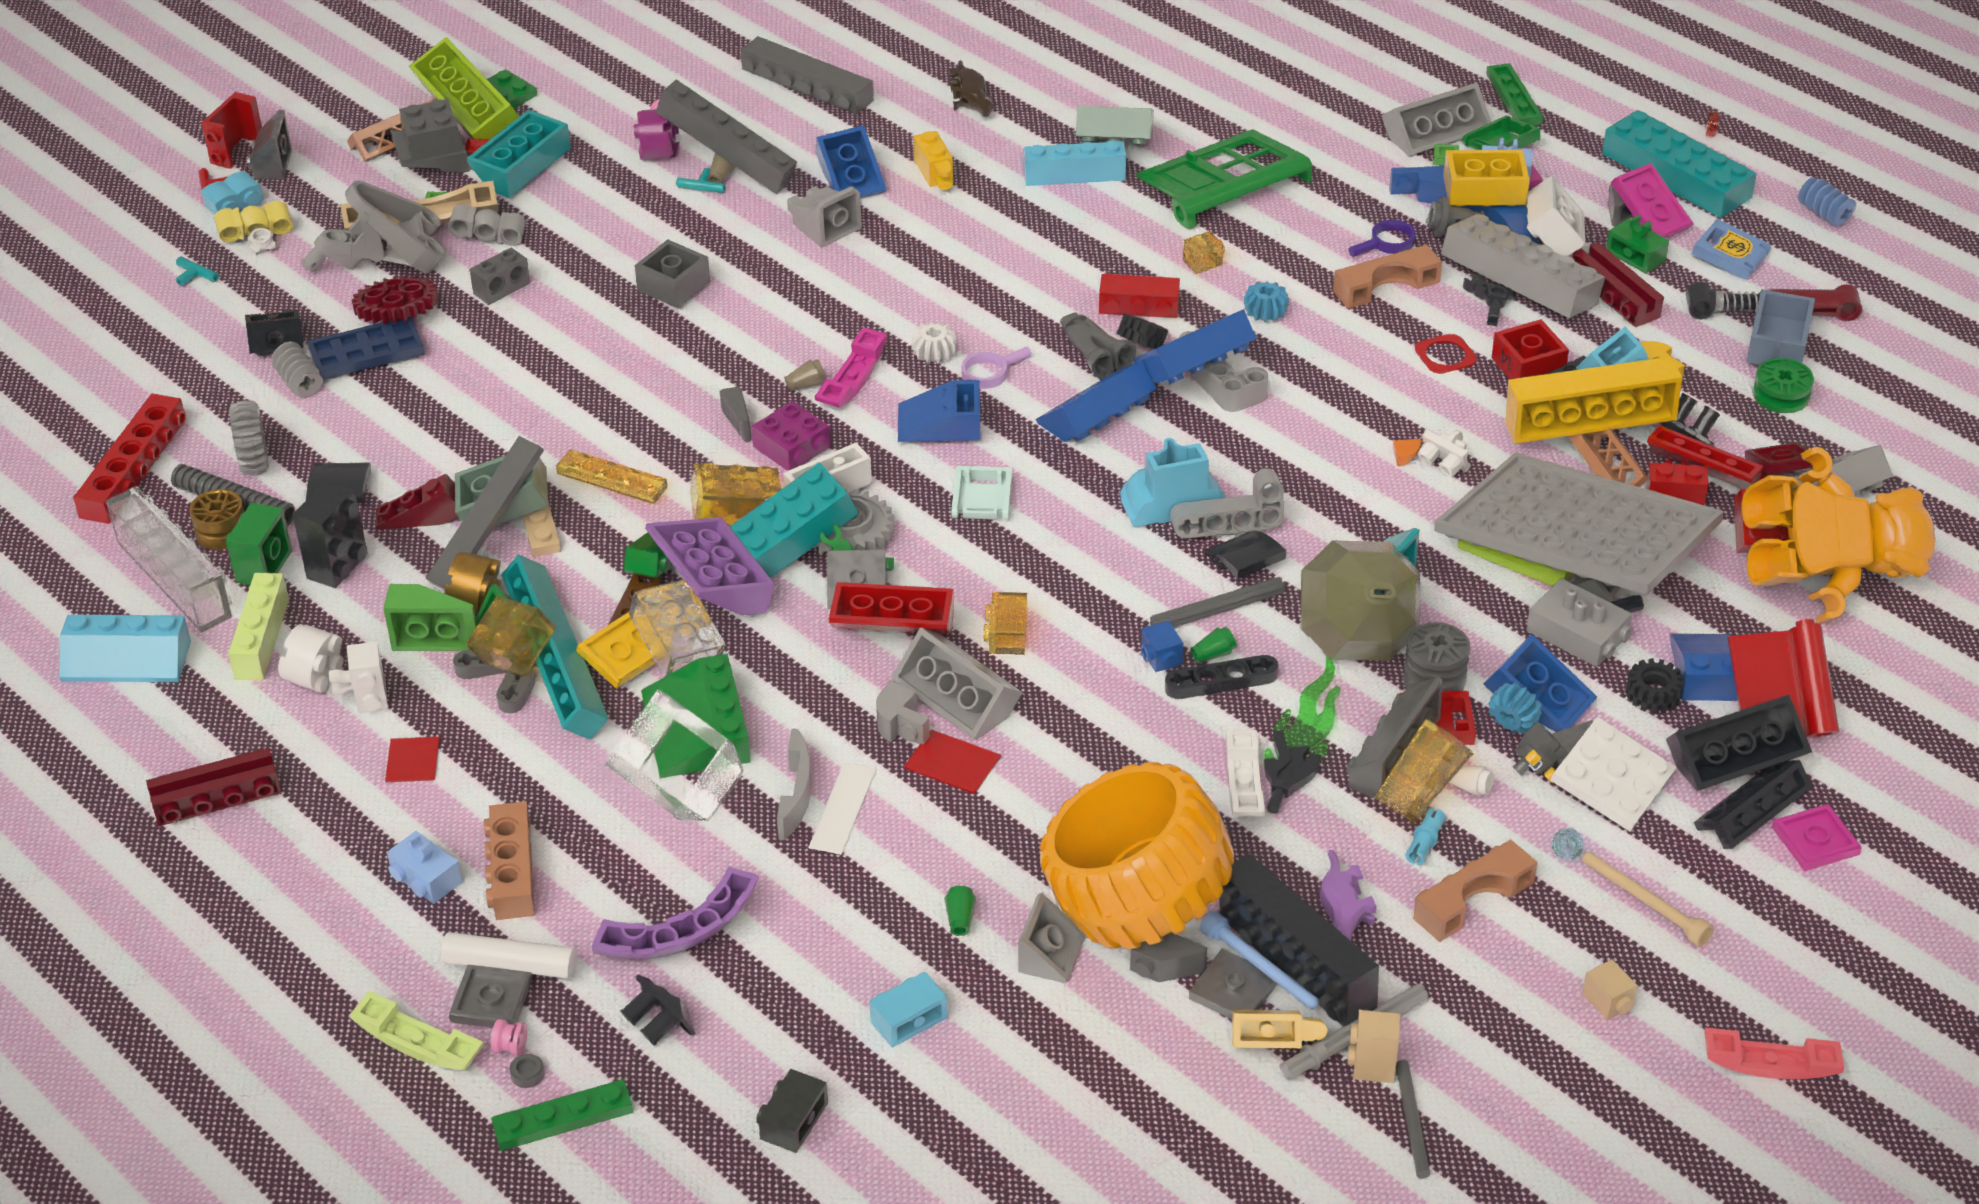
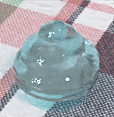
(1568, 843)

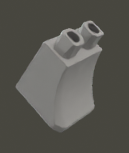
(827, 213)

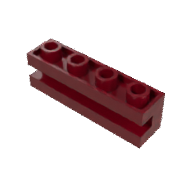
(1622, 286)
(213, 786)

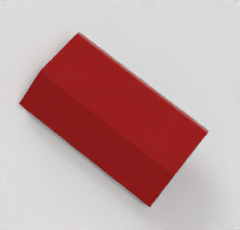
(1718, 462)

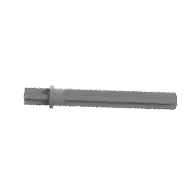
(1313, 1055)

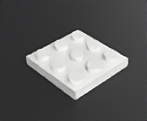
(1613, 774)

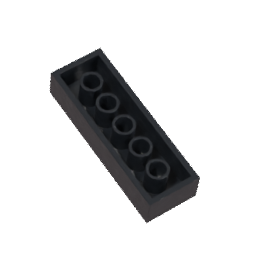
(1299, 941)

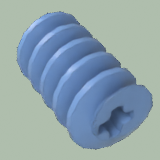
(1826, 201)

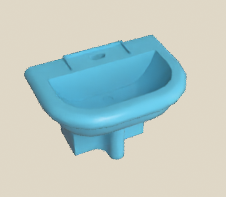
(1169, 478)

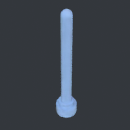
(1217, 928)

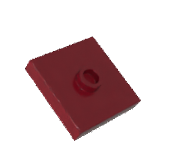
(1779, 458)

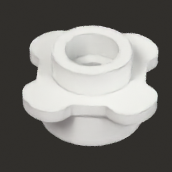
(261, 240)

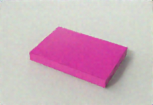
(1652, 199)

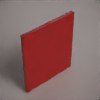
(412, 759)

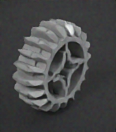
(248, 437)

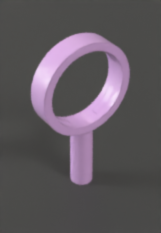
(989, 357)

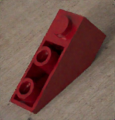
(423, 506)

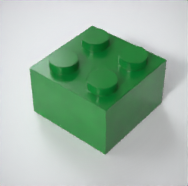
(258, 542)

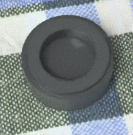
(527, 1071)

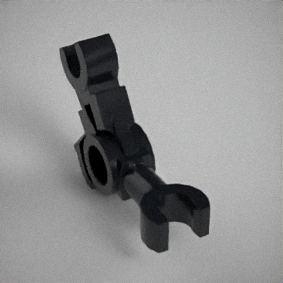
(1495, 295)

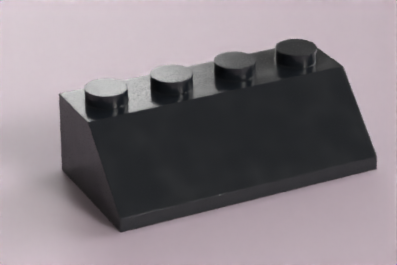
(1739, 743)

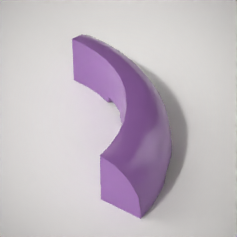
(681, 930)

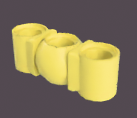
(234, 225)

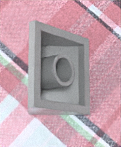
(1048, 942)

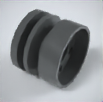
(1437, 651)

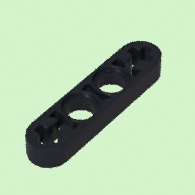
(1220, 674)

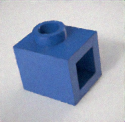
(1161, 646)

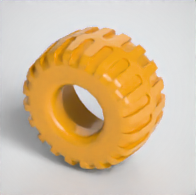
(1137, 855)

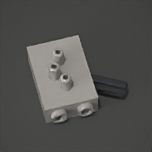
(1582, 621)

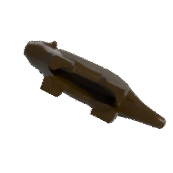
(971, 88)

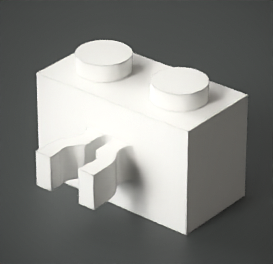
(363, 677)

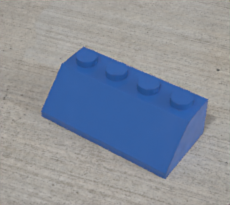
(1198, 347)
(1098, 403)

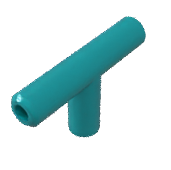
(702, 183)
(193, 270)

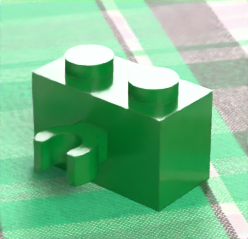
(1637, 244)

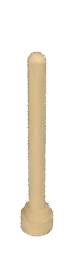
(1697, 930)

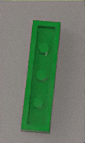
(1514, 94)
(562, 1115)

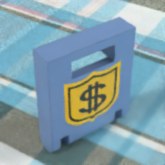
(1733, 249)

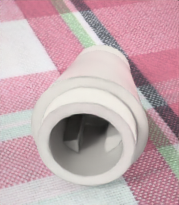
(1474, 780)

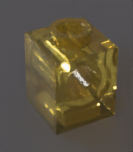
(1203, 252)

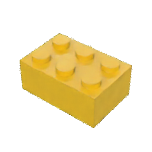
(1486, 177)

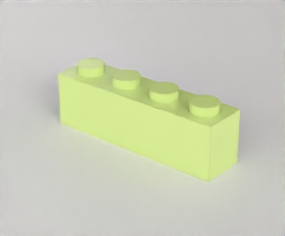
(258, 626)

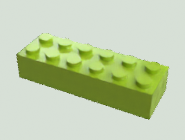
(473, 99)

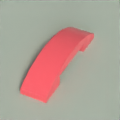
(1771, 1060)

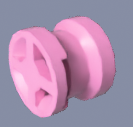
(509, 1037)

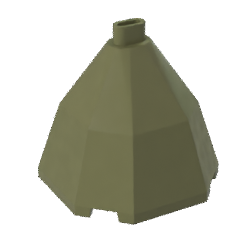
(1341, 603)

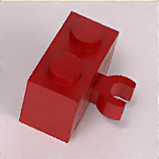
(1679, 481)

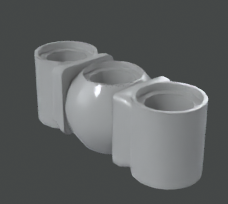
(487, 225)

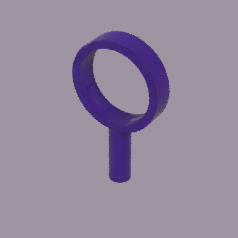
(1377, 243)

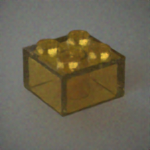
(511, 635)

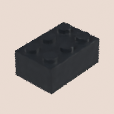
(330, 533)

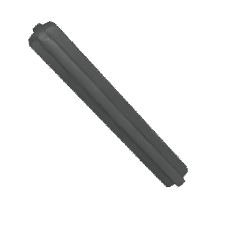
(1220, 603)

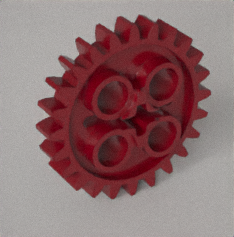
(395, 299)

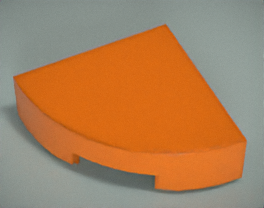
(1406, 450)

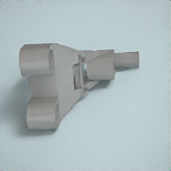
(407, 241)

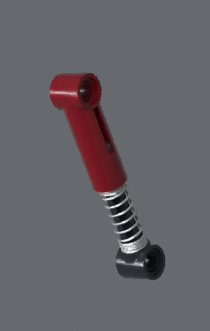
(1838, 302)

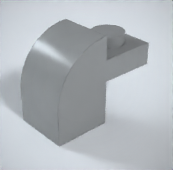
(899, 716)

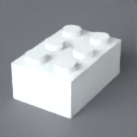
(1555, 217)

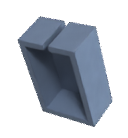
(1780, 327)

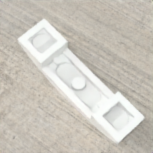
(1244, 773)

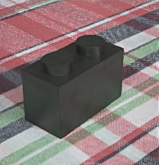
(792, 1110)

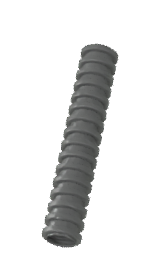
(198, 482)

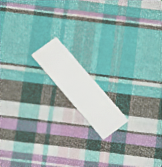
(842, 808)

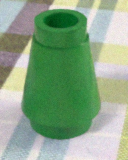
(1214, 645)
(960, 908)

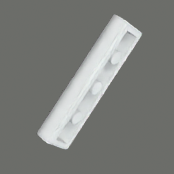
(508, 954)

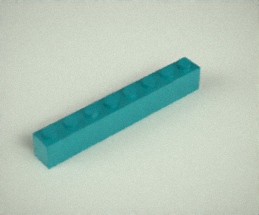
(559, 662)

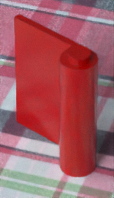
(1783, 665)

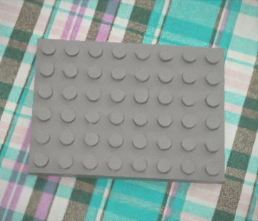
(1580, 523)

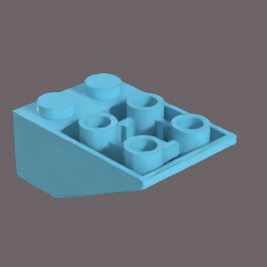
(1616, 350)

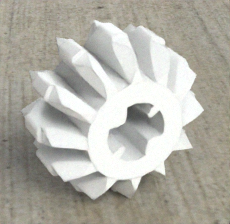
(933, 342)

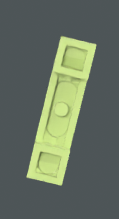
(413, 1037)

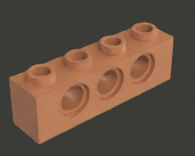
(510, 861)

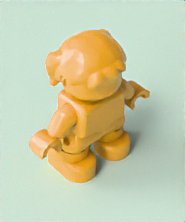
(1834, 532)

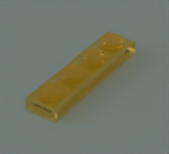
(612, 476)

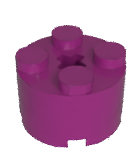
(656, 136)

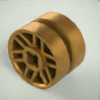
(215, 516)

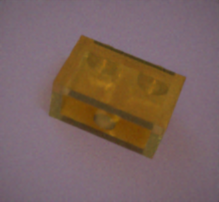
(1007, 623)

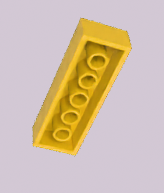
(1593, 399)

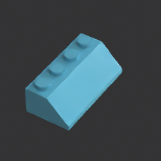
(1074, 163)
(123, 648)

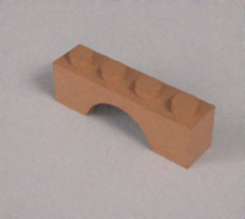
(1413, 267)
(1502, 871)

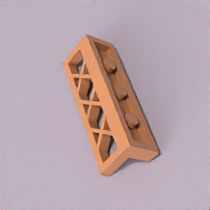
(376, 133)
(1603, 465)

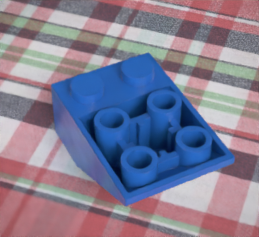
(942, 413)

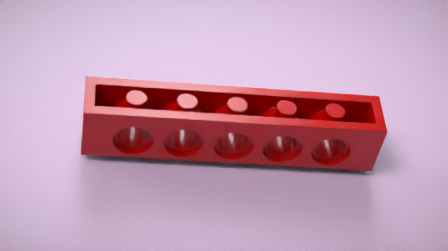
(130, 456)

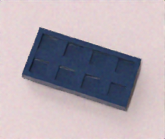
(365, 347)

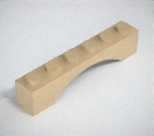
(475, 195)

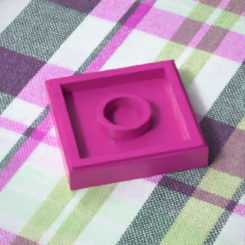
(1816, 837)

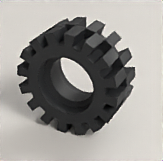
(1142, 331)
(1652, 697)

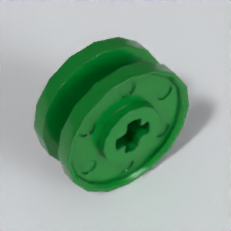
(1783, 385)

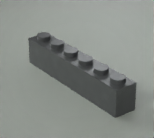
(807, 75)
(726, 136)

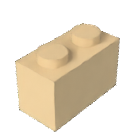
(1375, 1046)

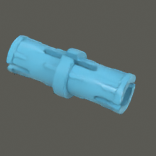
(1425, 836)

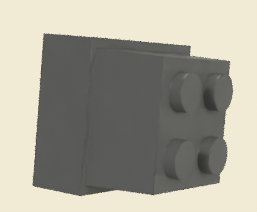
(430, 138)

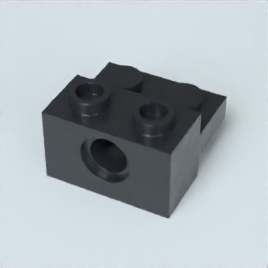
(260, 325)

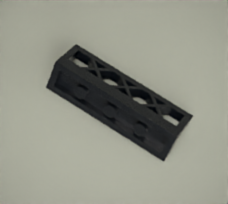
(1755, 802)

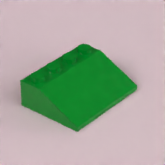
(710, 693)

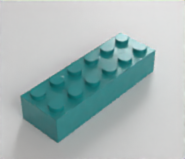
(1682, 162)

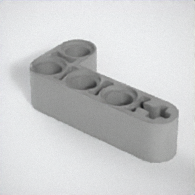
(1232, 389)
(1228, 508)

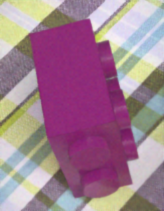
(791, 436)

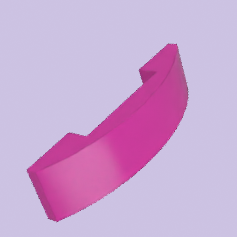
(856, 369)

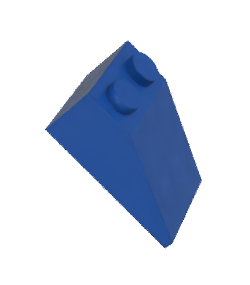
(850, 161)
(1705, 666)
(1555, 686)

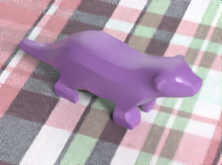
(1340, 897)

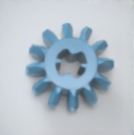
(1266, 301)
(1515, 708)

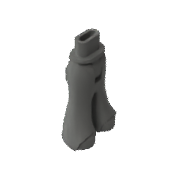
(1097, 346)

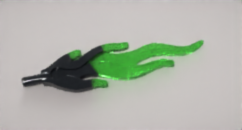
(1293, 745)

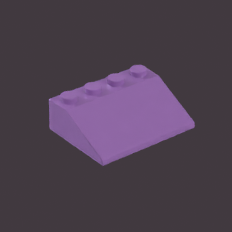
(714, 563)

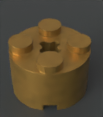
(472, 578)

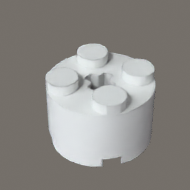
(310, 657)

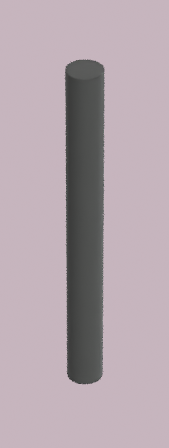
(1412, 1119)

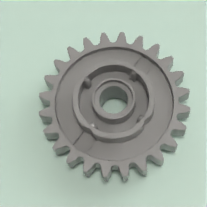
(869, 527)

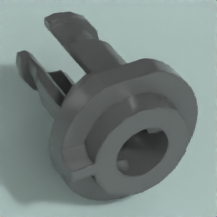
(1443, 215)

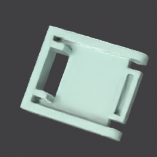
(982, 500)

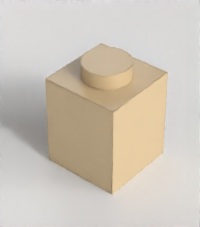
(1610, 990)

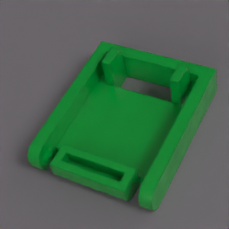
(1501, 128)

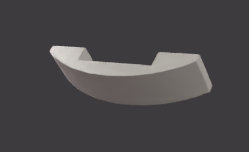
(794, 807)

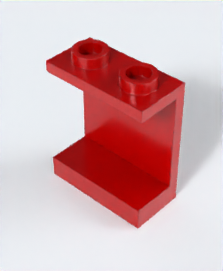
(228, 124)

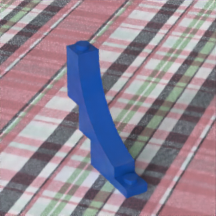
(1430, 186)

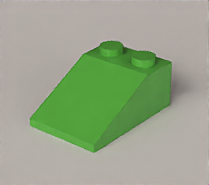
(427, 619)

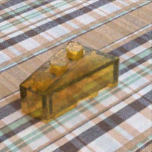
(1423, 771)

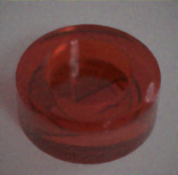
(1712, 123)

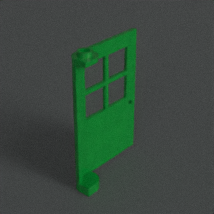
(1202, 185)

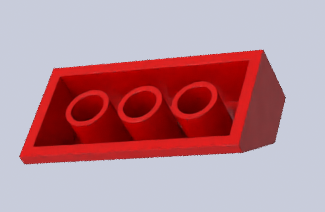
(892, 608)

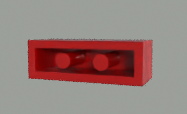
(1139, 295)

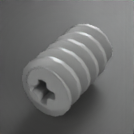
(297, 369)

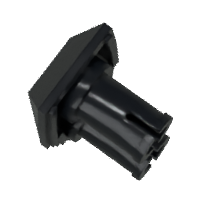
(1701, 426)
(672, 1013)

